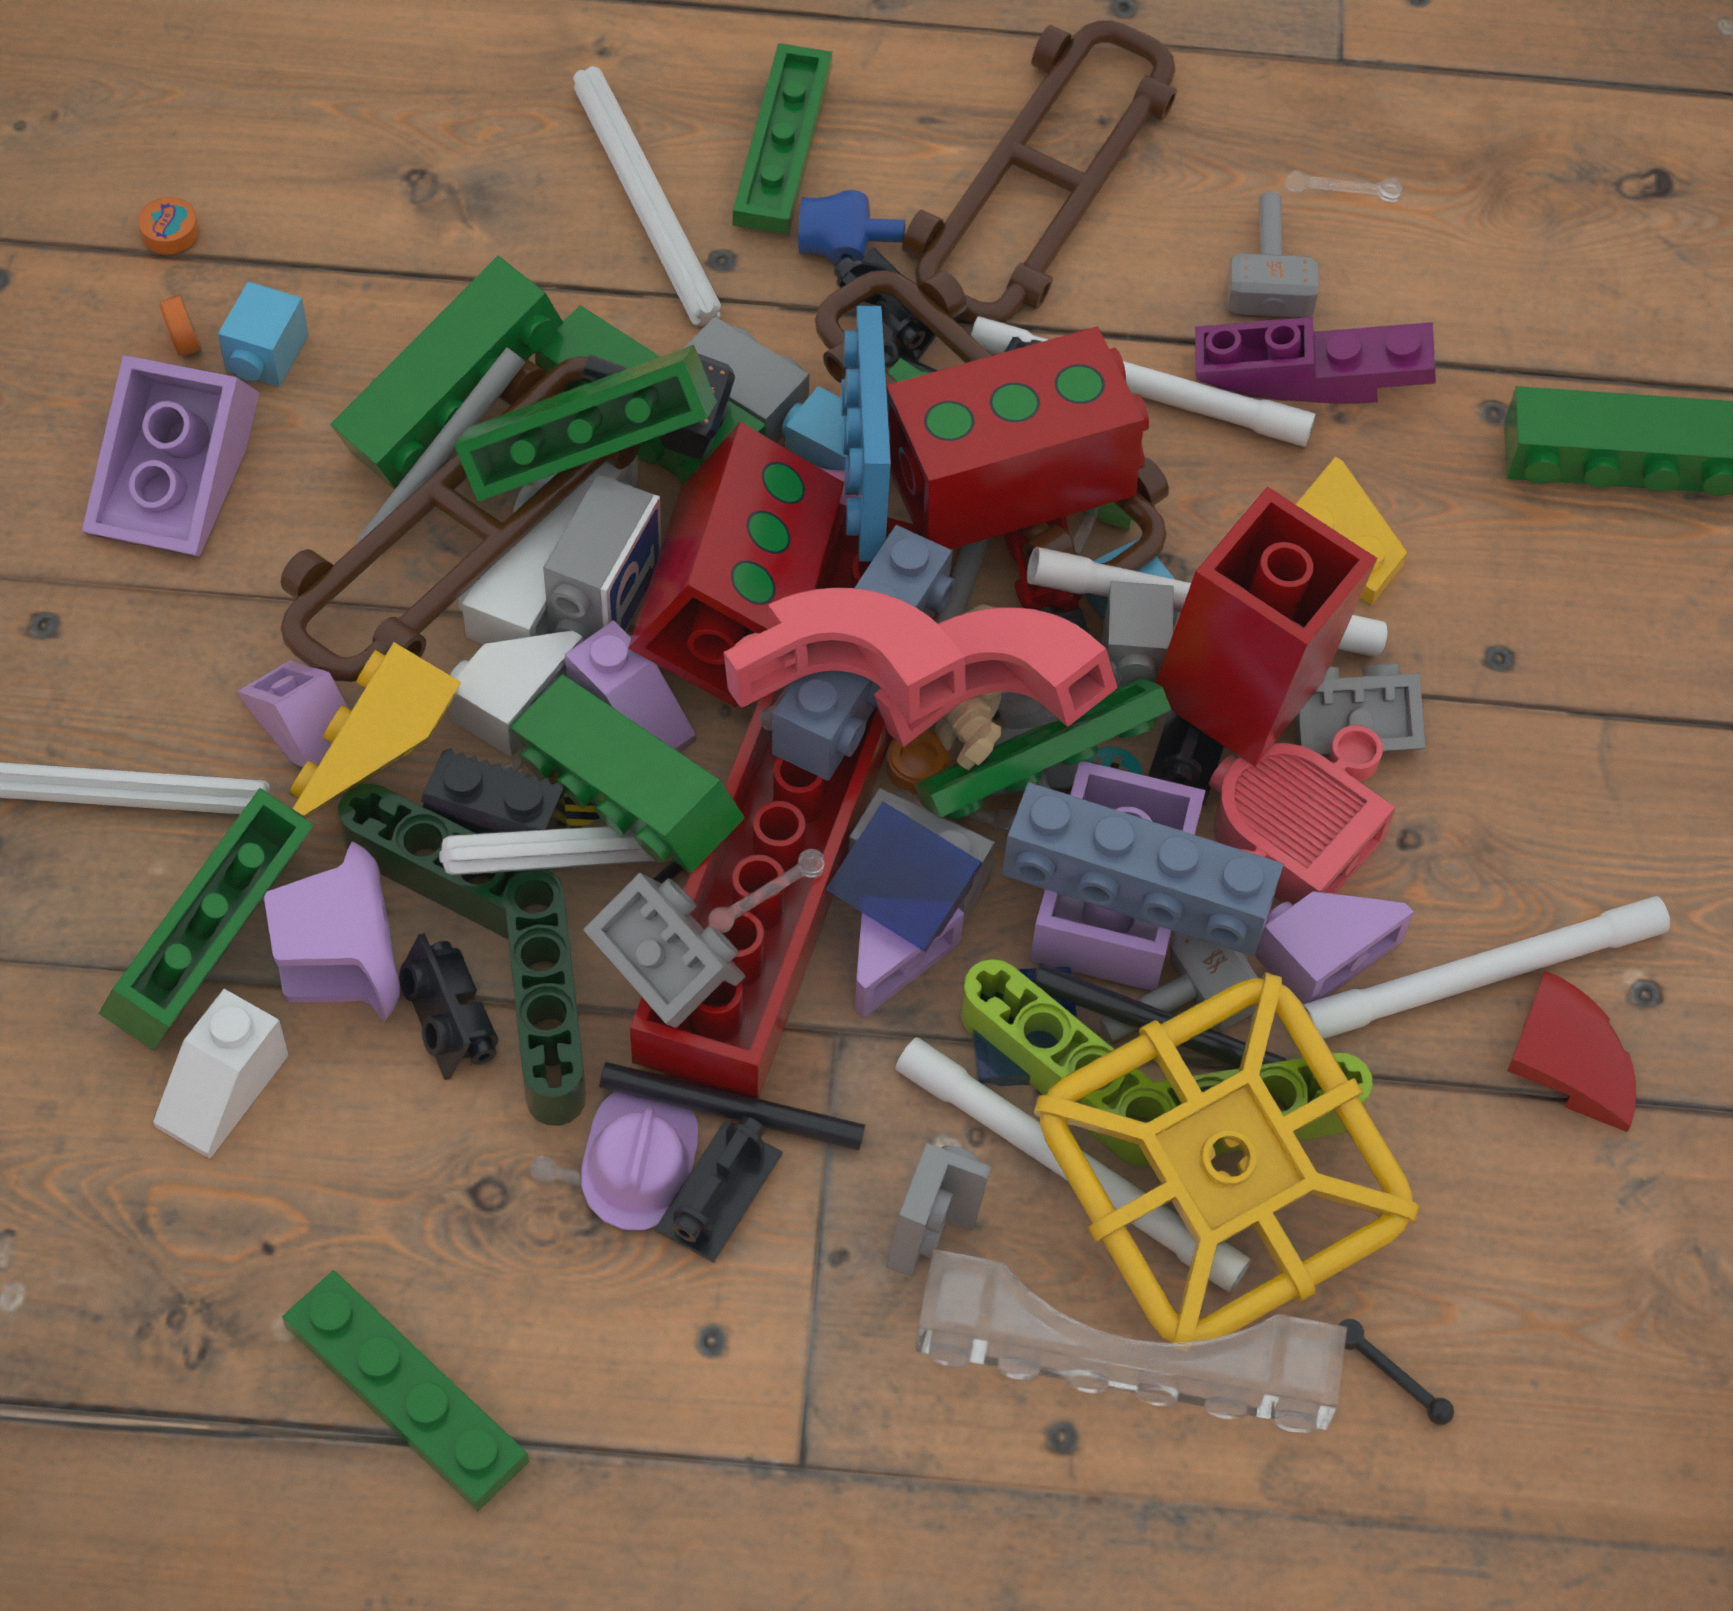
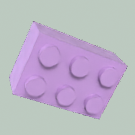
(1096, 938)

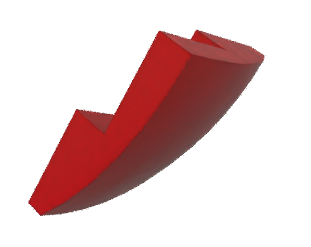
(1576, 1053)

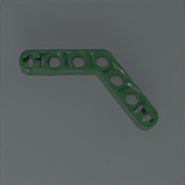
(396, 829)

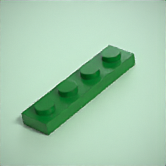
(782, 139)
(1020, 759)
(406, 1390)

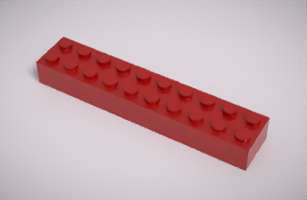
(786, 811)

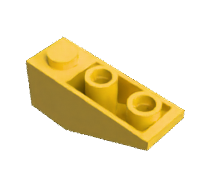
(390, 720)

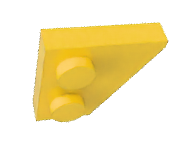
(1346, 508)

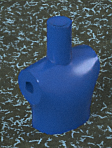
(842, 226)

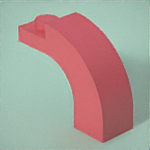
(852, 634)
(1019, 654)

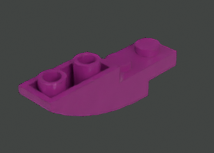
(1296, 364)

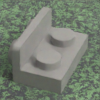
(1379, 701)
(663, 947)
(943, 1190)

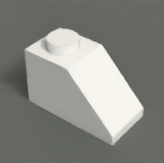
(505, 682)
(220, 1073)

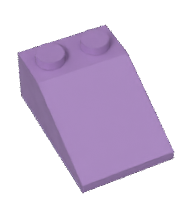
(168, 454)

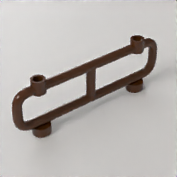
(1060, 56)
(935, 305)
(317, 581)

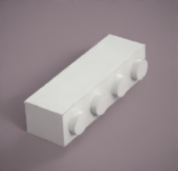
(511, 594)

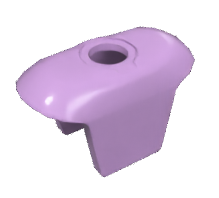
(335, 936)

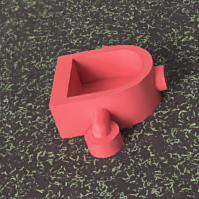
(1305, 810)

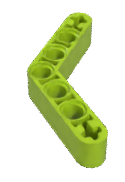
(1133, 1093)

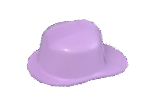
(637, 1159)

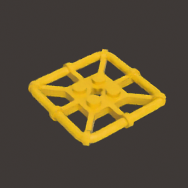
(1210, 1201)

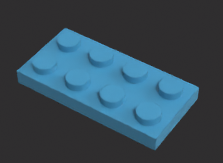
(866, 432)

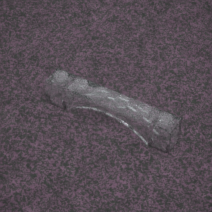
(1272, 1371)

